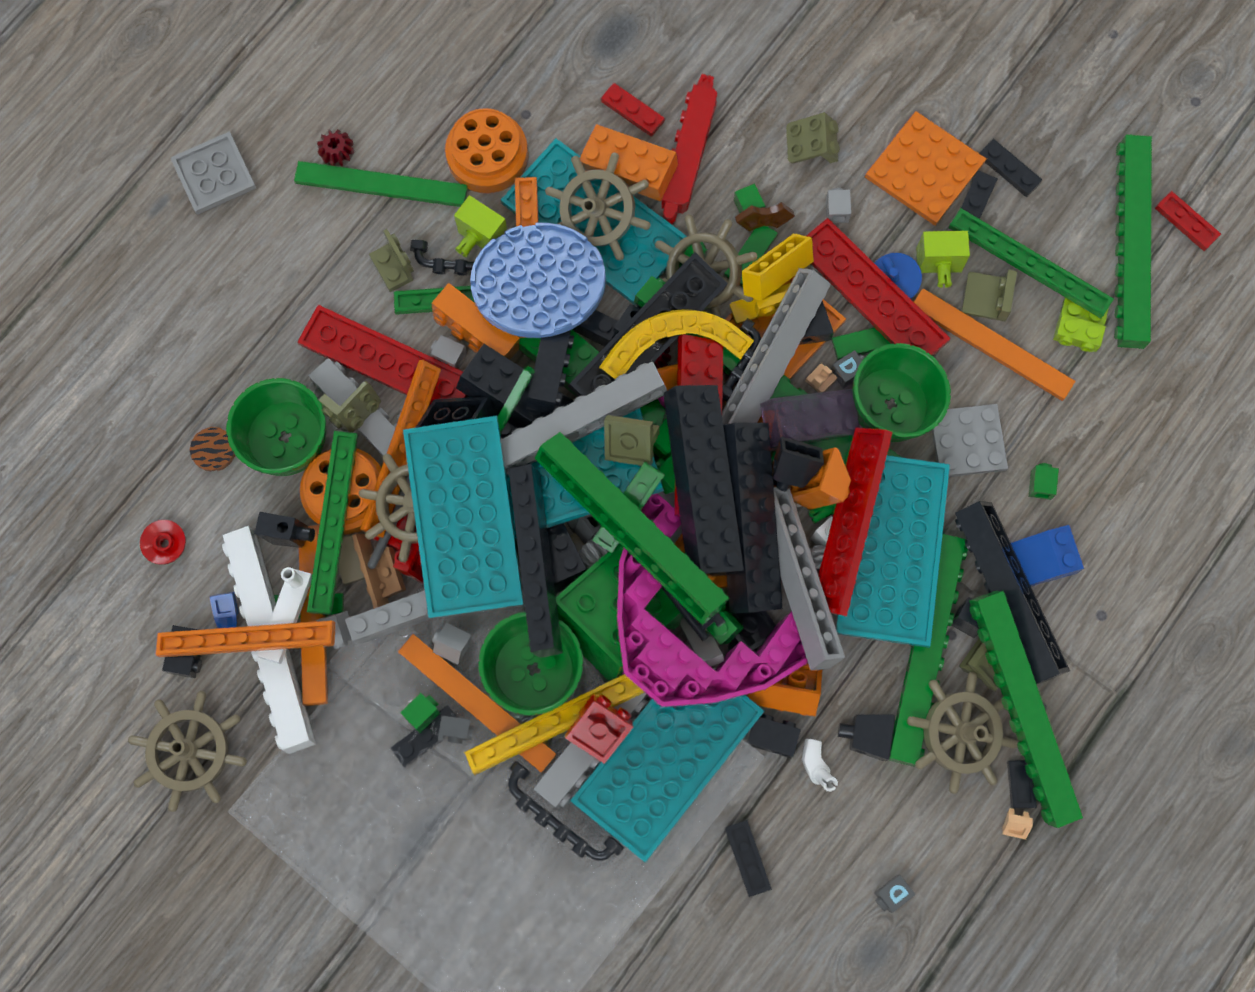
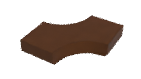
(771, 216)

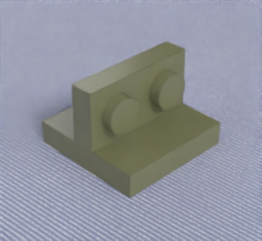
(629, 440)
(977, 662)

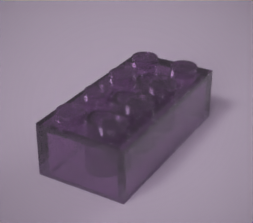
(811, 417)

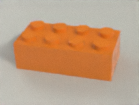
(636, 161)
(467, 323)

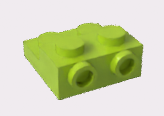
(1079, 327)

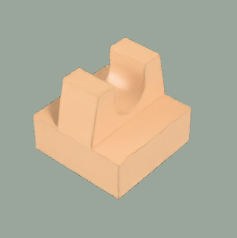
(821, 378)
(1017, 825)

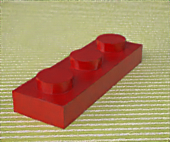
(632, 109)
(1188, 221)

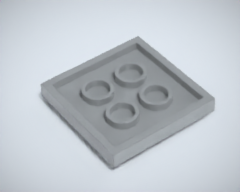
(213, 173)
(970, 441)

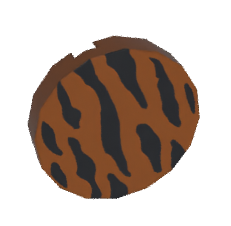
(211, 449)

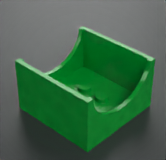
(591, 613)

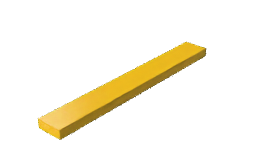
(545, 725)

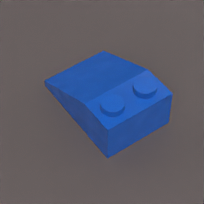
(1048, 555)

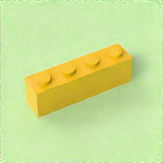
(777, 266)

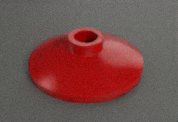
(153, 537)

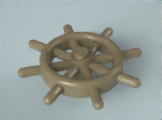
(598, 206)
(718, 243)
(384, 497)
(962, 733)
(186, 751)

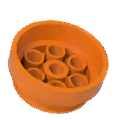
(490, 174)
(312, 477)

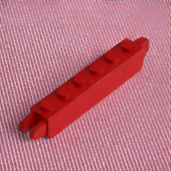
(690, 147)

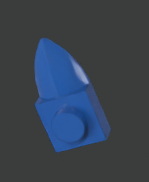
(224, 609)

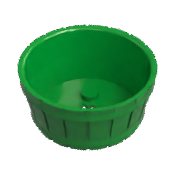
(911, 380)
(265, 413)
(506, 675)

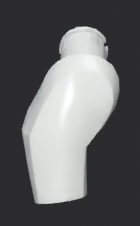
(815, 766)

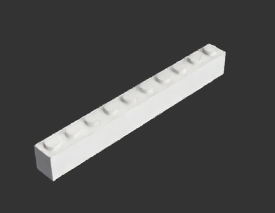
(257, 606)

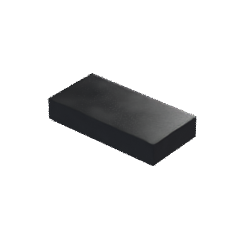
(1020, 786)

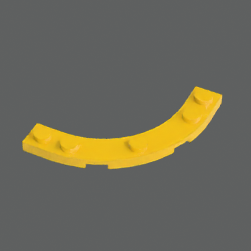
(672, 324)

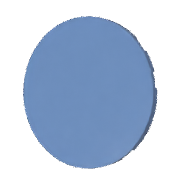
(538, 280)

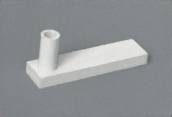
(288, 606)

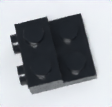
(756, 629)

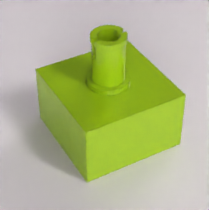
(477, 225)
(943, 254)

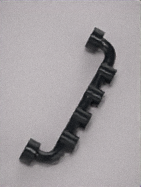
(439, 265)
(736, 374)
(562, 832)

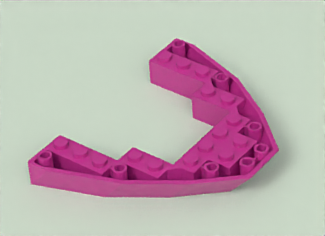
(668, 667)

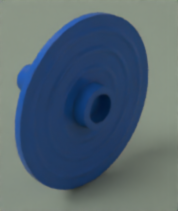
(902, 271)

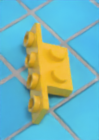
(757, 308)

